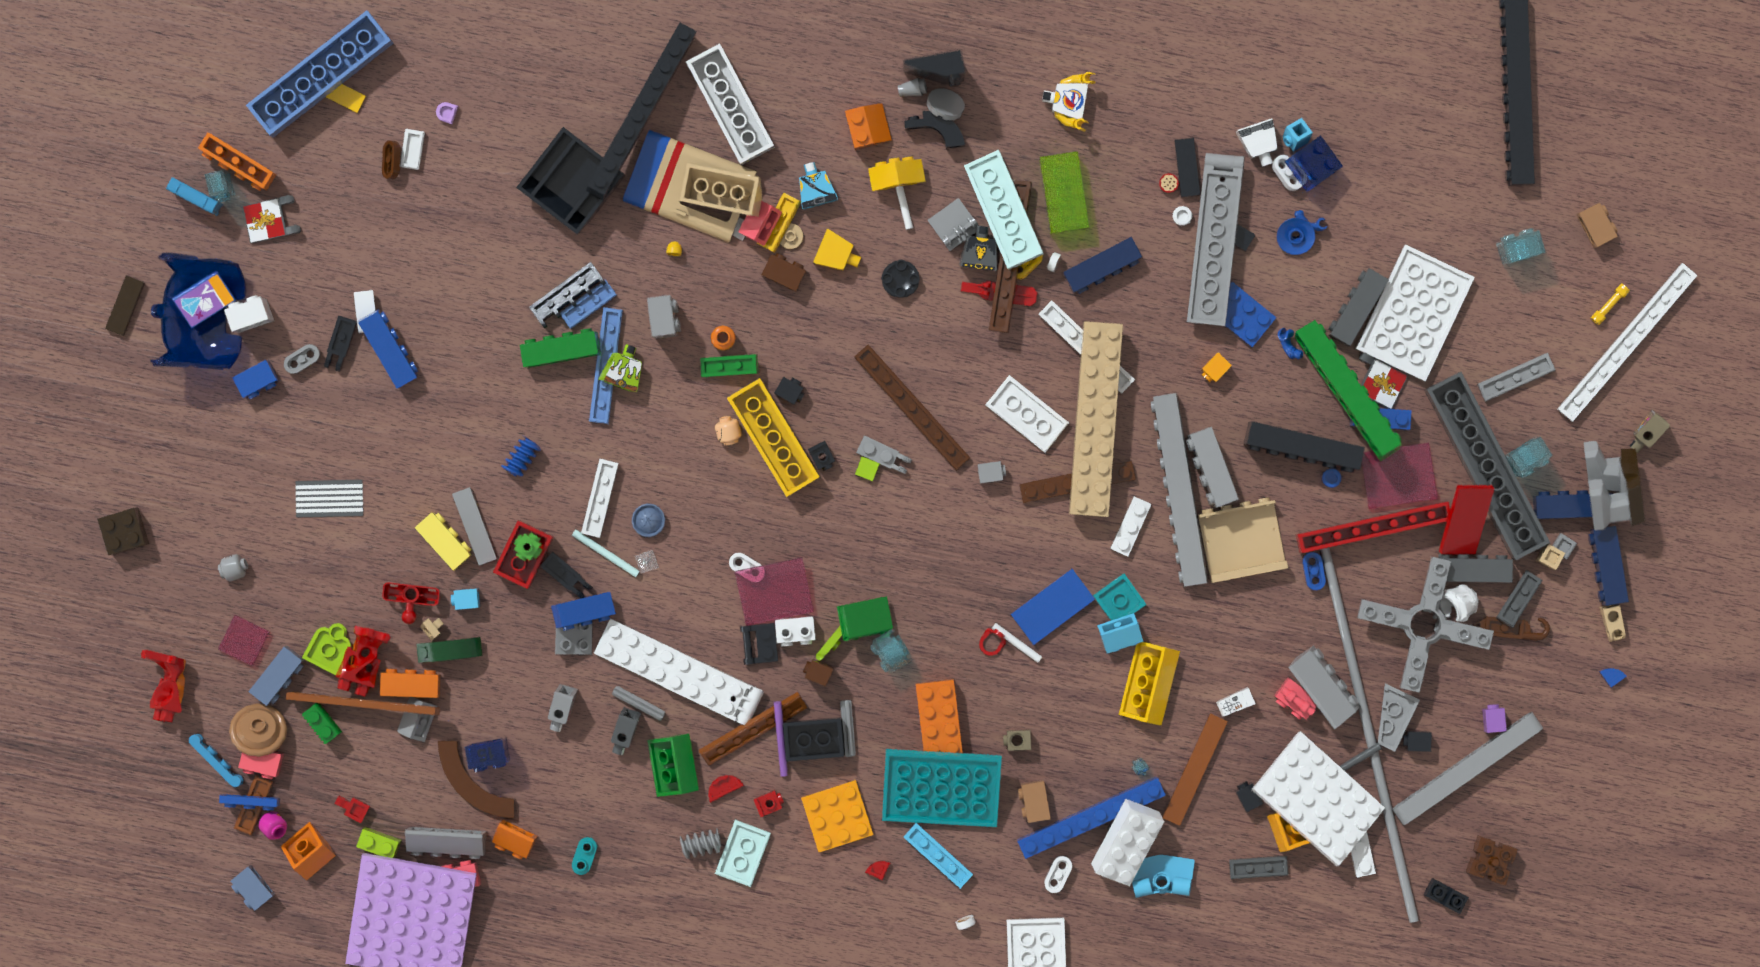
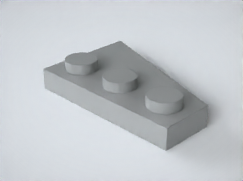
(1395, 716)

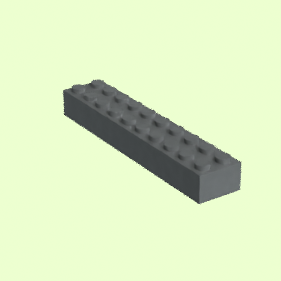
(1487, 465)

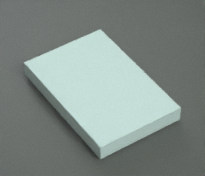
(743, 853)

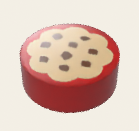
(1168, 183)

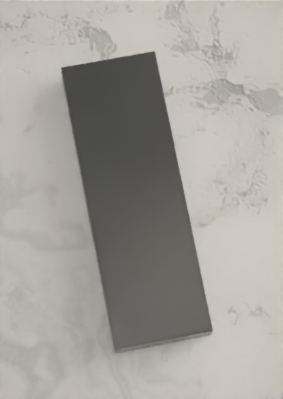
(1519, 599)
(1258, 867)

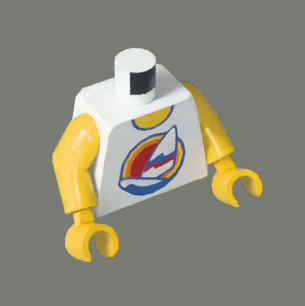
(1070, 100)

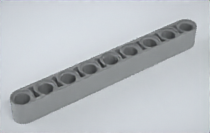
(1467, 768)

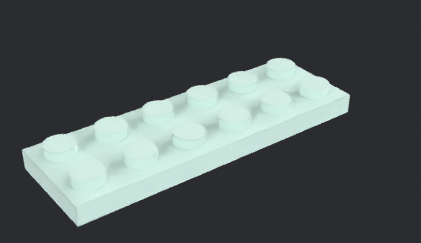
(1003, 209)

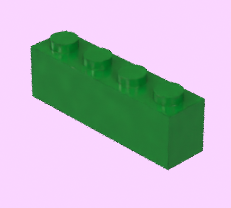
(560, 349)

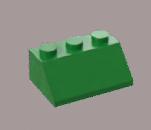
(673, 765)

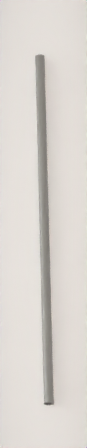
(1369, 734)

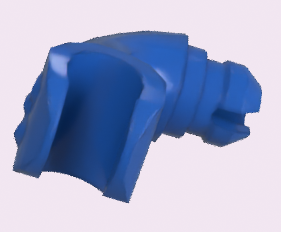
(1300, 214)
(1285, 339)

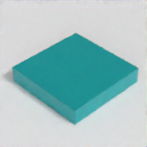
(1119, 598)

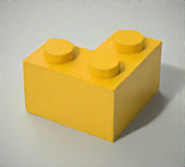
(896, 173)

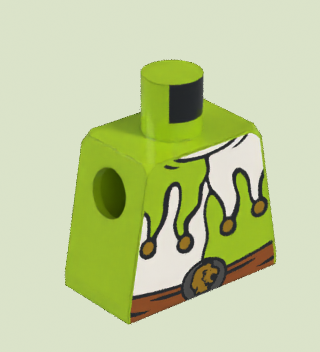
(622, 370)

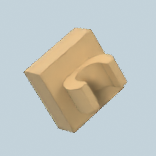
(430, 628)

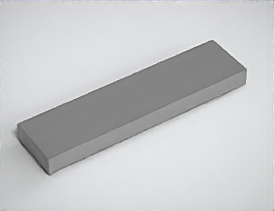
(1516, 377)
(474, 526)

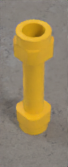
(1620, 292)

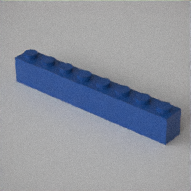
(1088, 818)

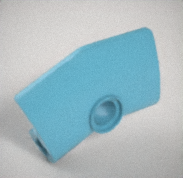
(1172, 869)

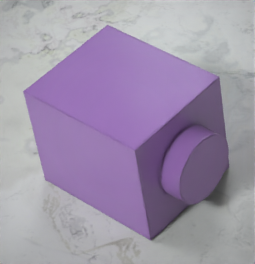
(1494, 719)

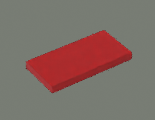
(1466, 519)

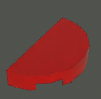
(722, 786)

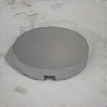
(945, 104)

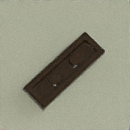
(124, 305)

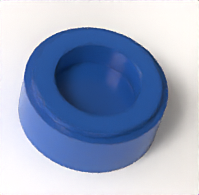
(1331, 478)

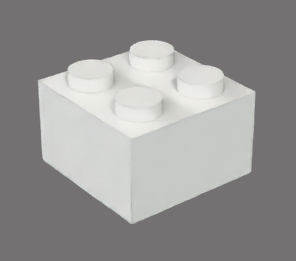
(248, 314)

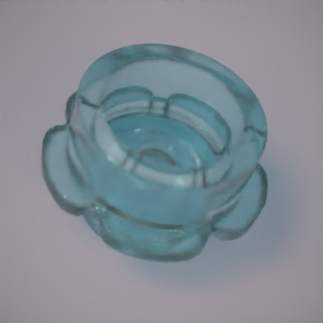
(1140, 766)

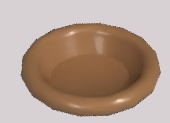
(258, 730)

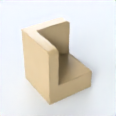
(1550, 557)

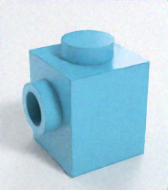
(1297, 135)

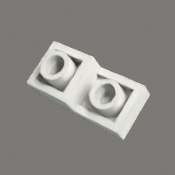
(364, 305)

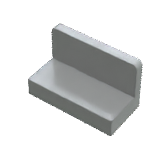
(415, 724)

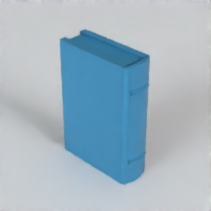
(194, 196)

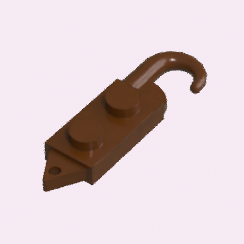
(1520, 630)

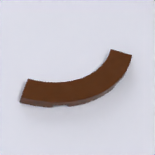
(467, 787)

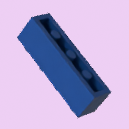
(387, 348)

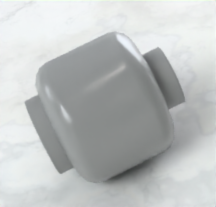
(232, 567)

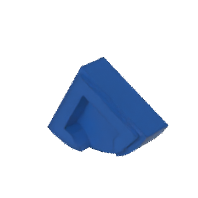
(1612, 676)

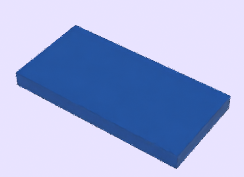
(1052, 606)

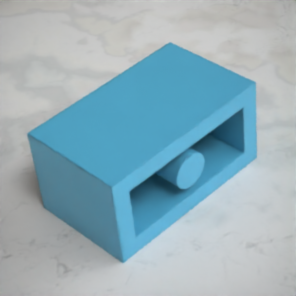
(1120, 633)

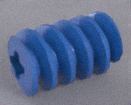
(521, 457)

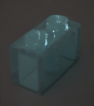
(220, 185)

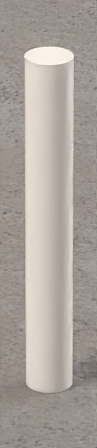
(904, 207)
(1017, 643)

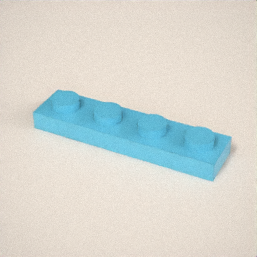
(938, 855)

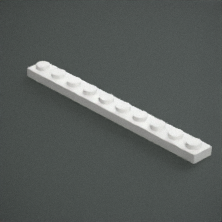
(1627, 342)

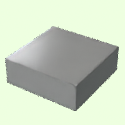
(1564, 544)

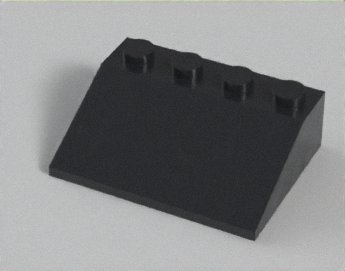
(940, 68)

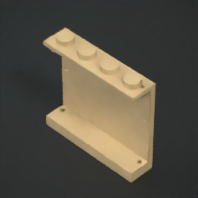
(1242, 540)

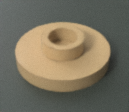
(792, 237)

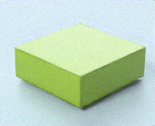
(867, 468)

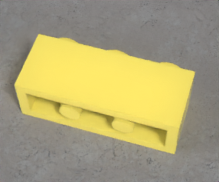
(444, 540)

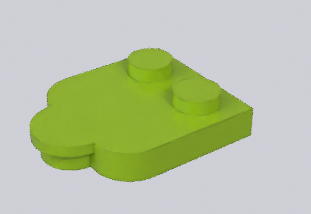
(328, 647)

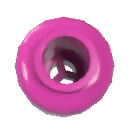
(272, 825)

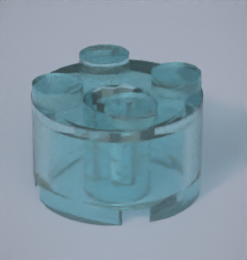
(891, 651)

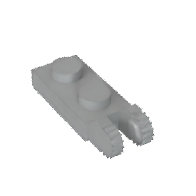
(881, 454)

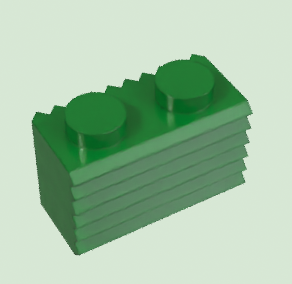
(321, 723)

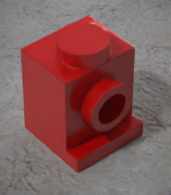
(762, 808)

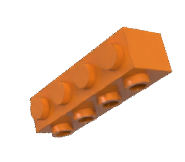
(232, 158)

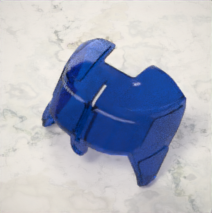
(208, 342)

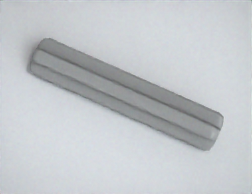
(638, 703)
(847, 728)

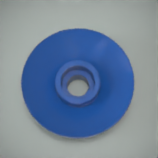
(1298, 244)

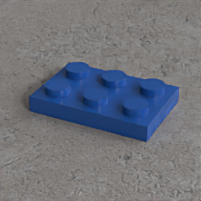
(1246, 316)

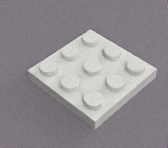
(1036, 942)

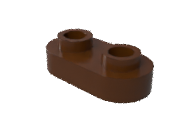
(391, 159)

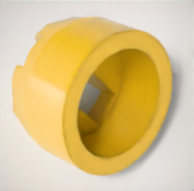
(674, 249)

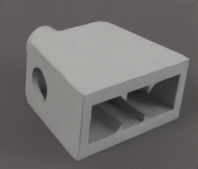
(564, 701)

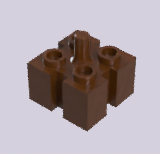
(1491, 860)

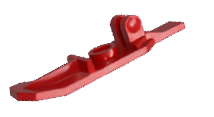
(1023, 294)

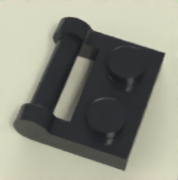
(765, 643)

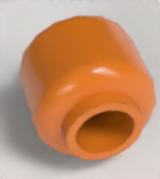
(723, 338)

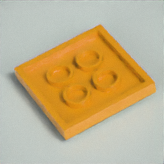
(837, 816)

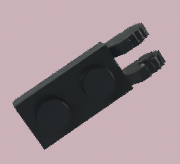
(340, 341)
(564, 574)

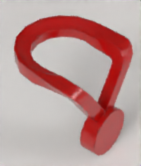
(996, 632)

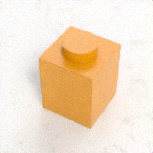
(1215, 368)

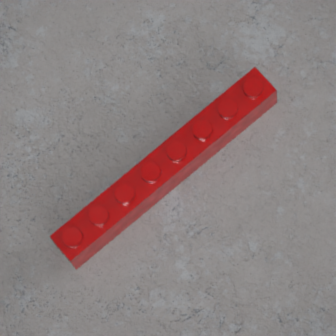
(1373, 527)

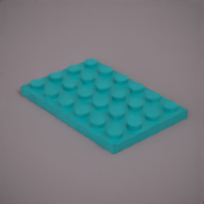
(941, 788)

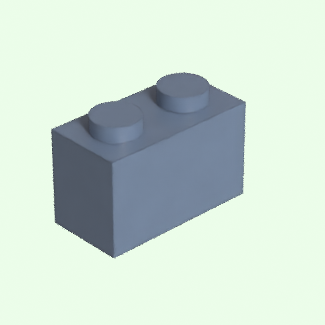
(252, 888)

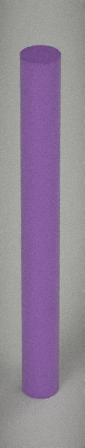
(780, 738)

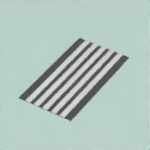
(329, 498)

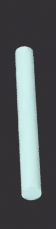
(604, 552)

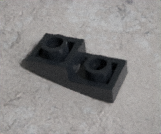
(1446, 895)

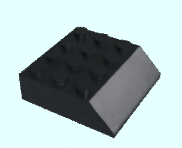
(561, 180)

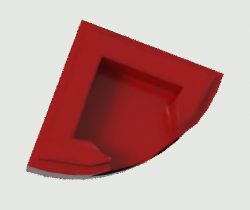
(878, 869)

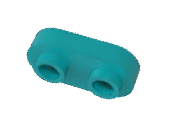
(584, 856)

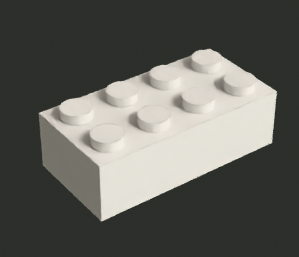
(1127, 842)

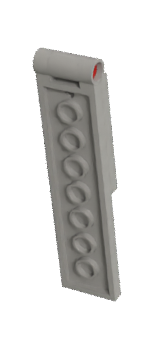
(1215, 239)

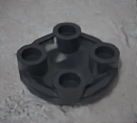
(900, 279)

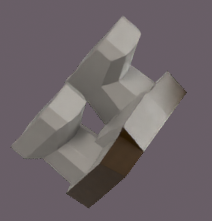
(1617, 475)

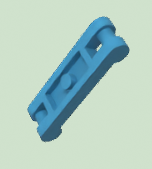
(211, 757)

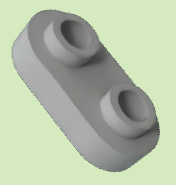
(302, 359)

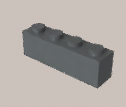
(1358, 307)
(1480, 569)

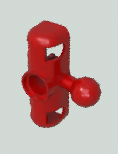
(422, 596)

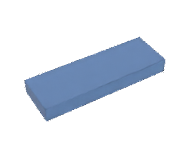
(588, 304)

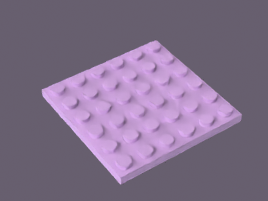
(409, 914)

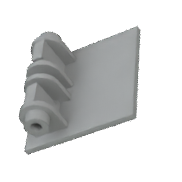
(953, 224)
(574, 640)

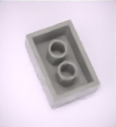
(663, 317)

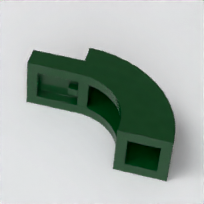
(449, 650)

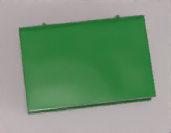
(864, 618)

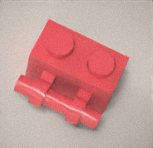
(1296, 698)

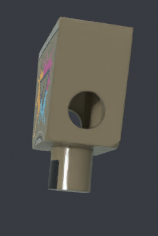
(1655, 424)

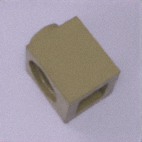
(1026, 740)

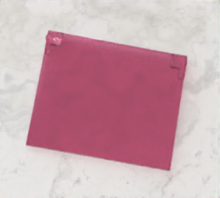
(1399, 478)
(774, 591)

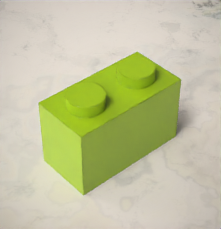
(378, 843)

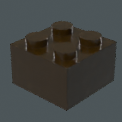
(123, 531)

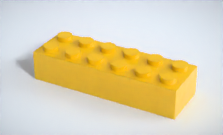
(773, 437)

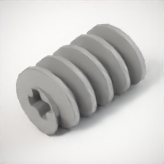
(701, 844)

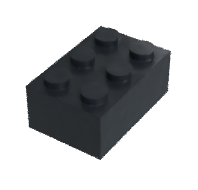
(813, 739)

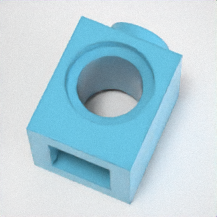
(465, 599)

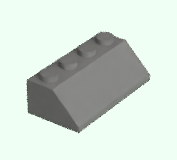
(1324, 686)
(445, 841)

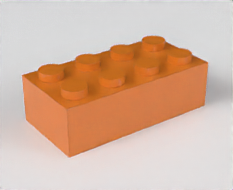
(939, 716)

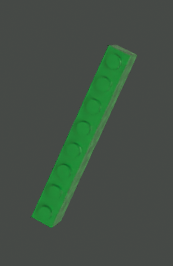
(1347, 390)

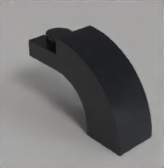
(947, 128)

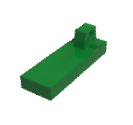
(729, 365)

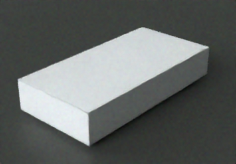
(412, 149)

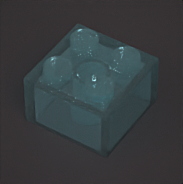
(1521, 247)
(1528, 456)

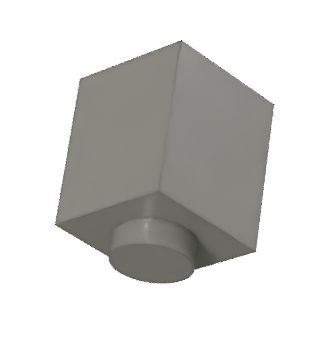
(991, 472)

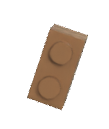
(1597, 225)
(1035, 801)

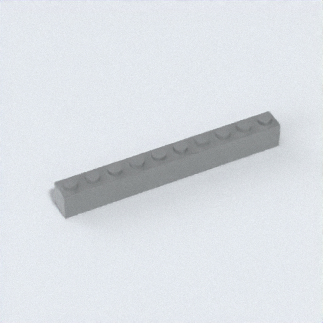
(1180, 490)

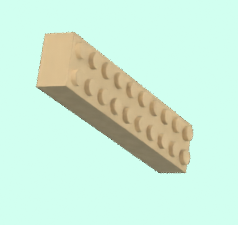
(1095, 419)

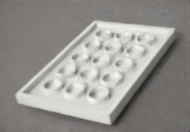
(1415, 313)
(1318, 798)

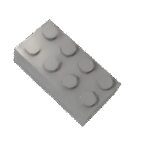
(1212, 467)

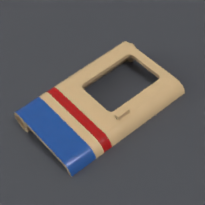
(659, 182)

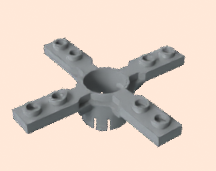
(1444, 629)

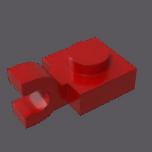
(355, 809)

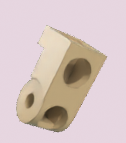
(1613, 622)

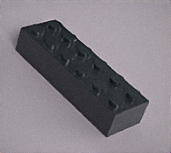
(1302, 445)

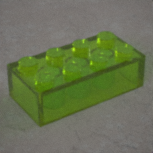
(1063, 192)

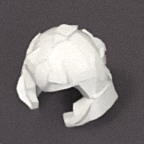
(1463, 600)

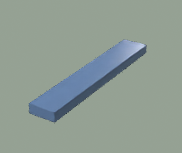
(608, 344)

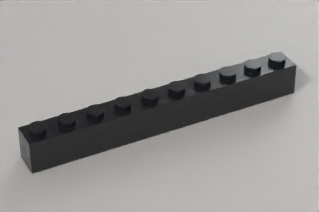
(1517, 92)
(641, 111)

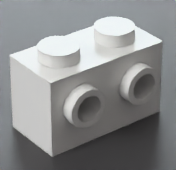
(795, 630)

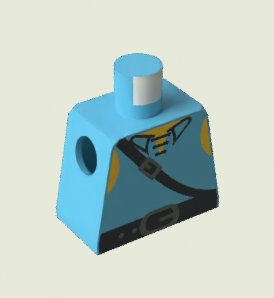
(815, 188)

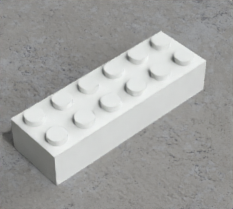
(730, 104)

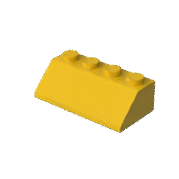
(1149, 683)

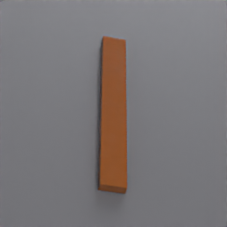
(363, 703)

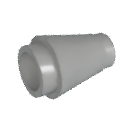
(915, 87)

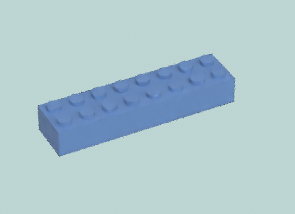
(319, 74)

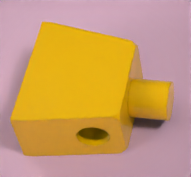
(835, 252)

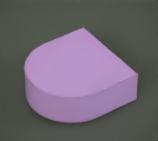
(446, 112)

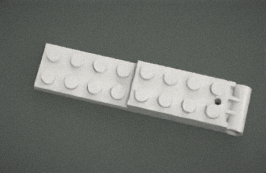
(678, 672)

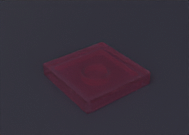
(243, 640)

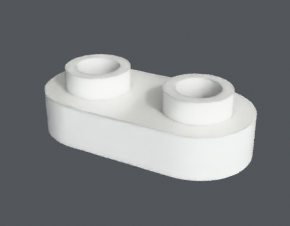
(1285, 174)
(747, 562)
(1057, 873)

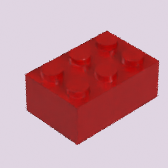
(514, 568)

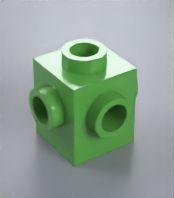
(535, 549)

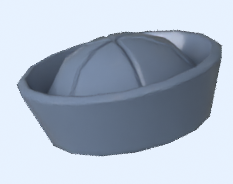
(648, 520)

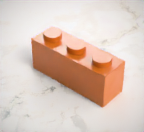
(410, 683)

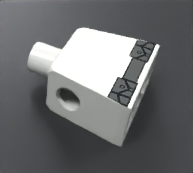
(1259, 141)

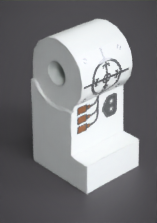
(1235, 702)

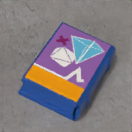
(203, 299)

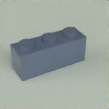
(277, 676)

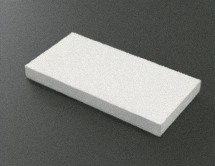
(1027, 413)

